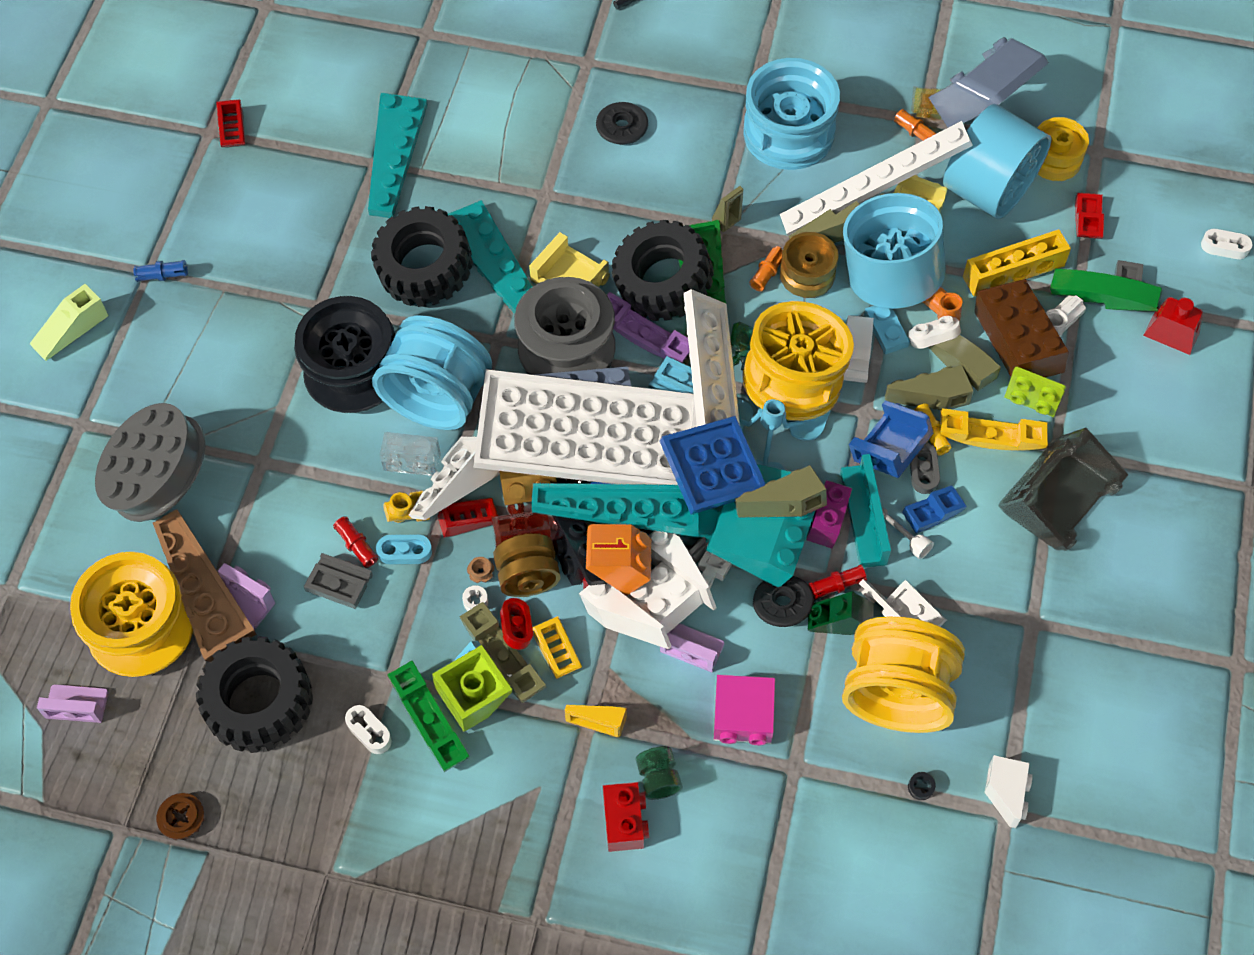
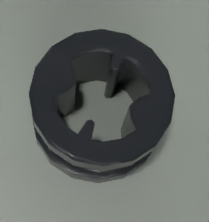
(926, 778)

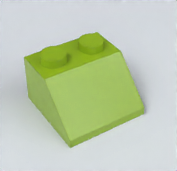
(471, 687)

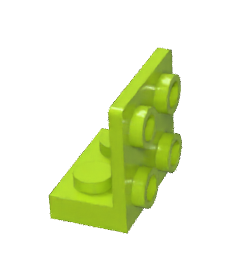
(1034, 391)

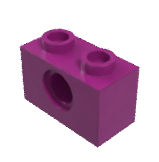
(829, 519)

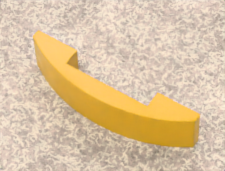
(993, 434)

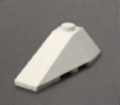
(453, 481)

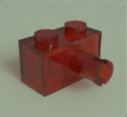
(519, 523)

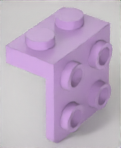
(251, 595)

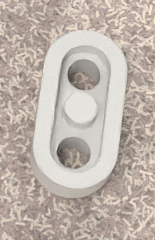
(934, 332)

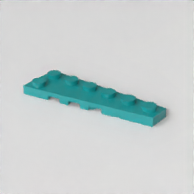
(395, 142)
(492, 254)
(640, 505)

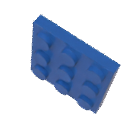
(712, 464)

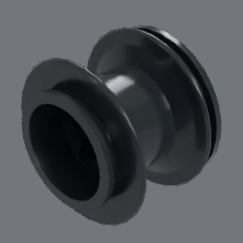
(337, 335)

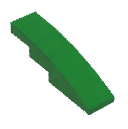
(1112, 290)

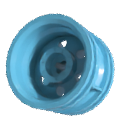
(791, 113)
(432, 372)

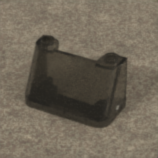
(1063, 488)

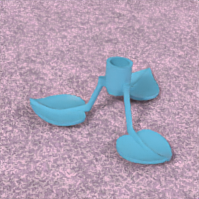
(772, 417)

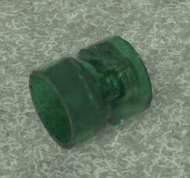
(660, 777)

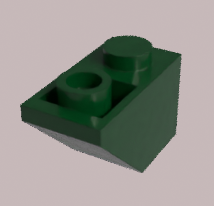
(840, 614)

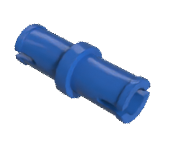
(160, 270)

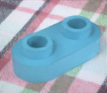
(404, 549)

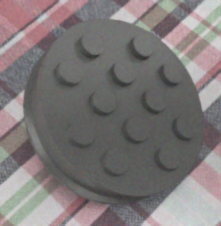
(150, 462)

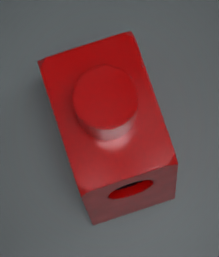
(1176, 324)

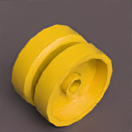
(1066, 149)

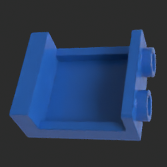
(894, 439)

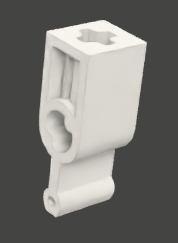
(861, 330)

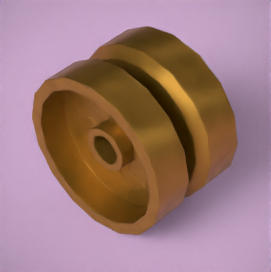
(808, 264)
(526, 565)

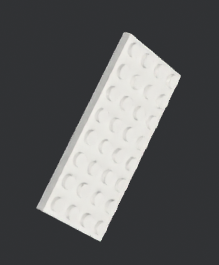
(578, 428)

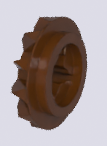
(180, 803)

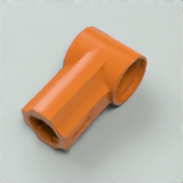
(943, 301)

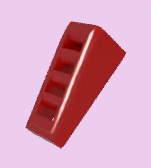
(229, 107)
(460, 526)

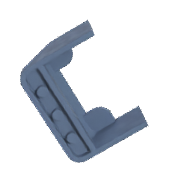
(991, 82)

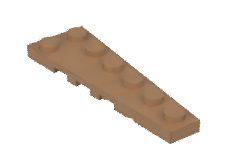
(206, 598)

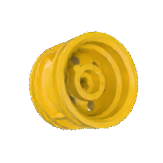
(798, 359)
(904, 674)

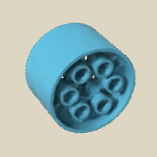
(999, 163)
(906, 253)

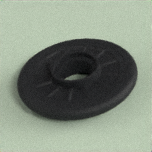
(622, 135)
(783, 615)

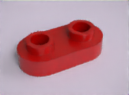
(516, 629)

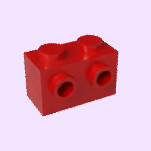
(623, 816)

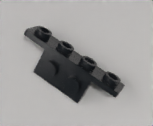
(571, 550)

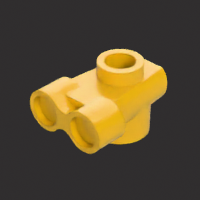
(400, 506)

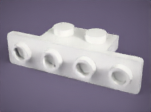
(904, 603)

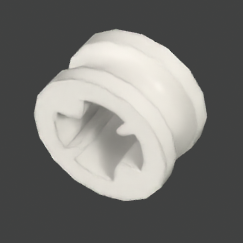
(471, 591)

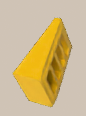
(546, 627)
(598, 718)

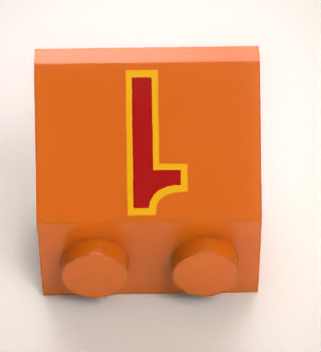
(619, 555)

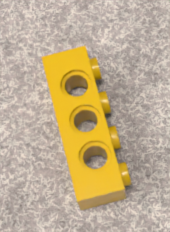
(1017, 261)

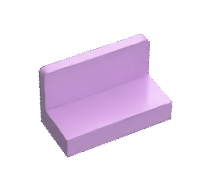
(694, 647)
(74, 703)

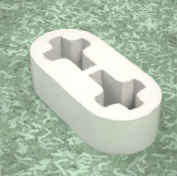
(1226, 244)
(363, 734)

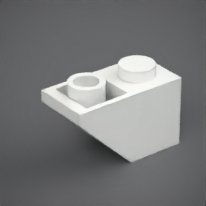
(1007, 786)

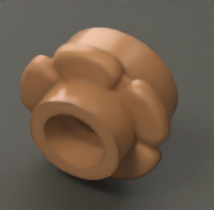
(480, 563)

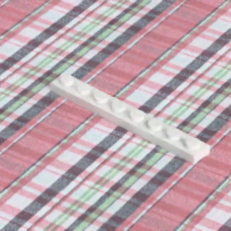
(880, 177)

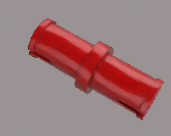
(355, 542)
(838, 581)

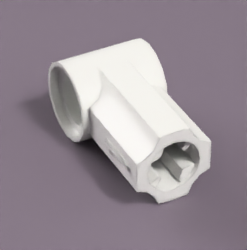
(1066, 313)

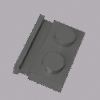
(338, 581)

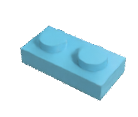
(887, 329)

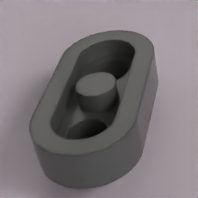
(925, 470)

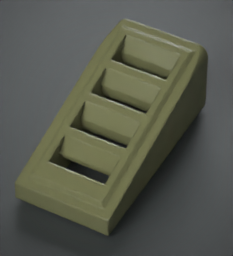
(729, 209)

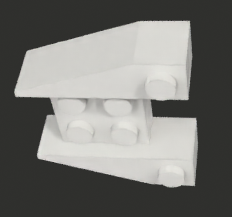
(659, 604)

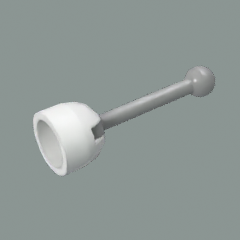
(919, 545)

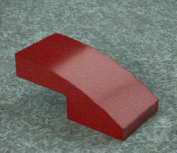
(1089, 215)

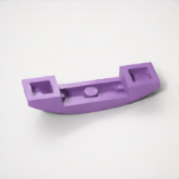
(647, 334)

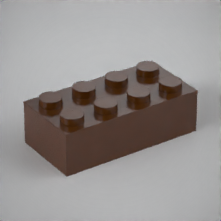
(1021, 329)

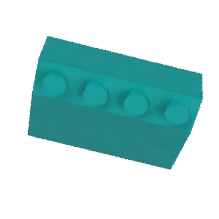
(761, 544)

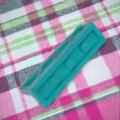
(866, 514)

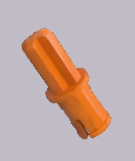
(913, 125)
(767, 269)

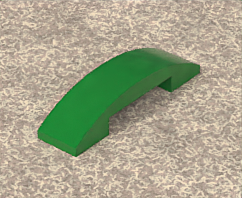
(427, 716)

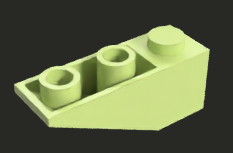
(69, 321)

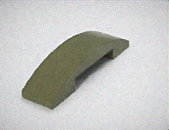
(519, 675)

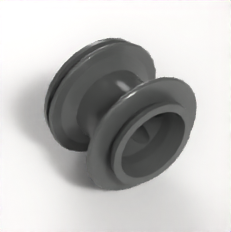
(561, 308)

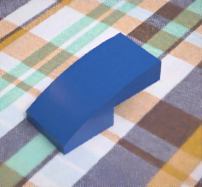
(934, 510)

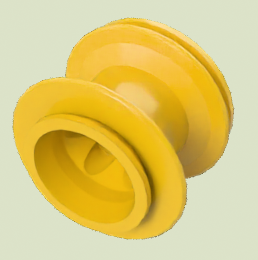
(120, 596)

